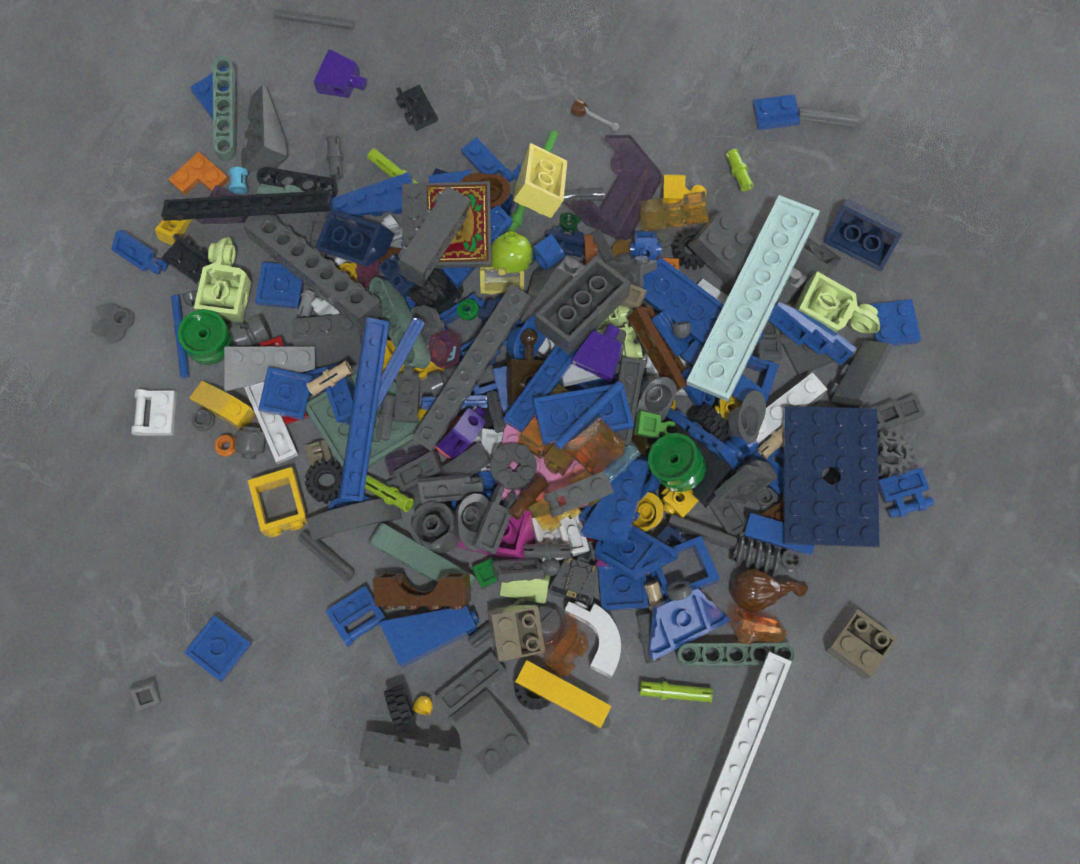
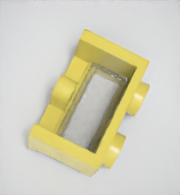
(499, 281)

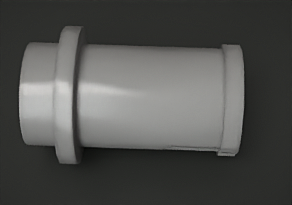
(305, 306)

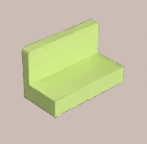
(532, 590)

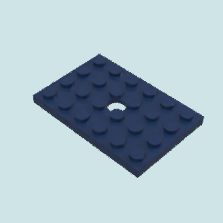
(823, 512)

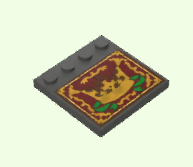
(473, 241)

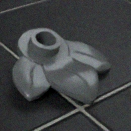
(110, 322)

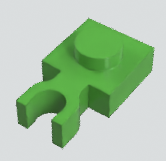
(650, 425)

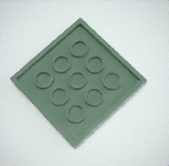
(337, 433)

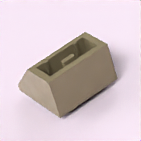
(516, 631)
(861, 644)

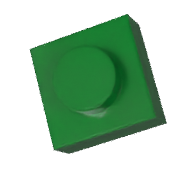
(484, 573)

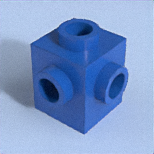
(645, 244)

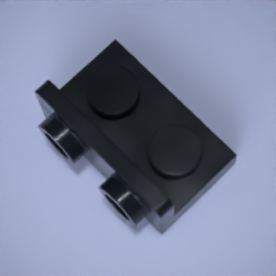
(417, 107)
(187, 258)

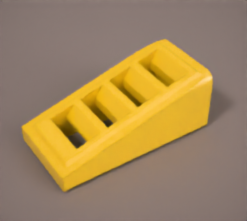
(165, 231)

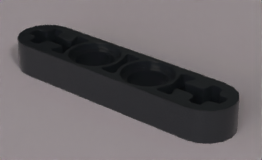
(298, 179)

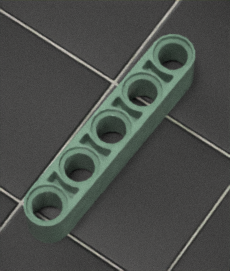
(221, 99)
(399, 316)
(413, 554)
(723, 658)

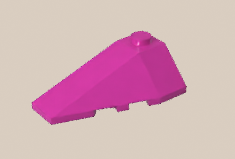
(514, 538)

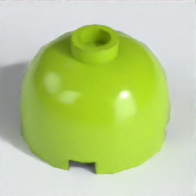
(511, 252)

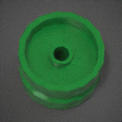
(204, 336)
(677, 462)

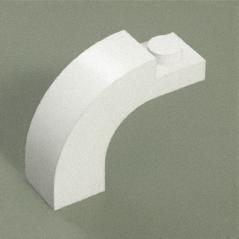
(607, 634)

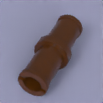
(528, 497)

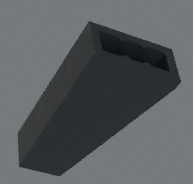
(716, 470)

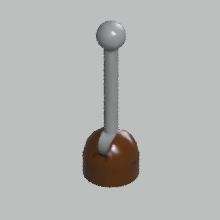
(581, 109)

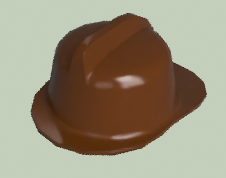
(498, 186)

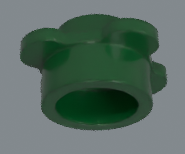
(569, 217)

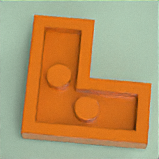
(197, 170)

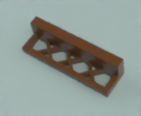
(656, 347)

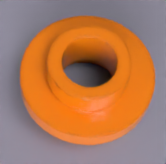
(221, 441)

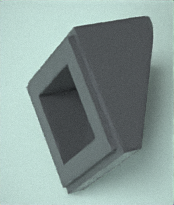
(145, 693)

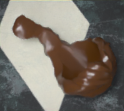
(757, 590)

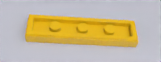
(563, 694)

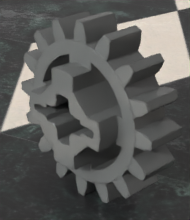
(891, 454)

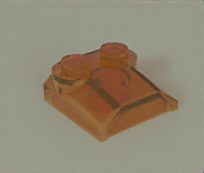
(596, 447)
(753, 627)
(566, 652)

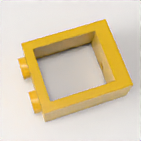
(272, 481)

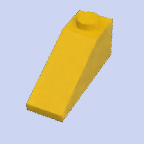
(223, 405)

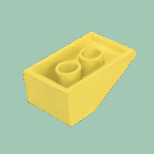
(541, 181)

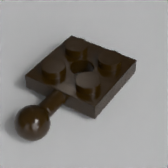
(520, 370)

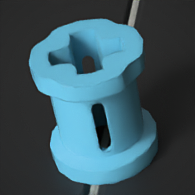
(238, 180)

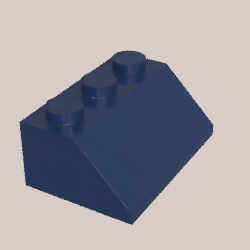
(864, 234)
(353, 239)

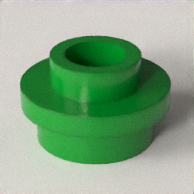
(470, 314)

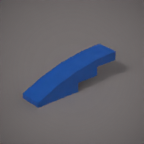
(812, 332)

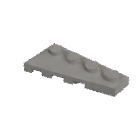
(249, 364)

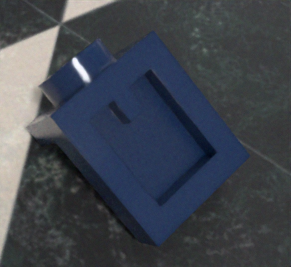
(671, 533)

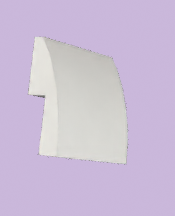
(565, 534)

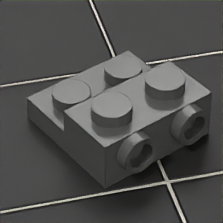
(746, 482)

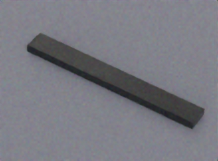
(247, 205)

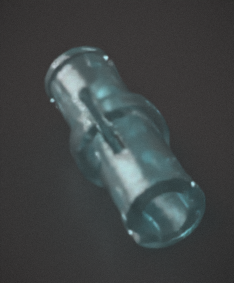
(619, 465)

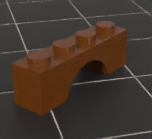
(394, 591)

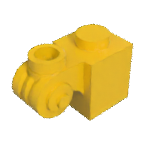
(674, 188)

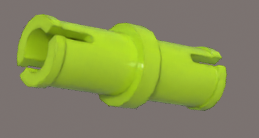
(739, 170)

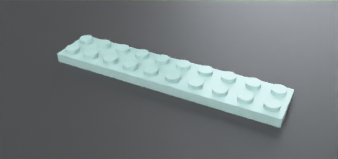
(753, 298)

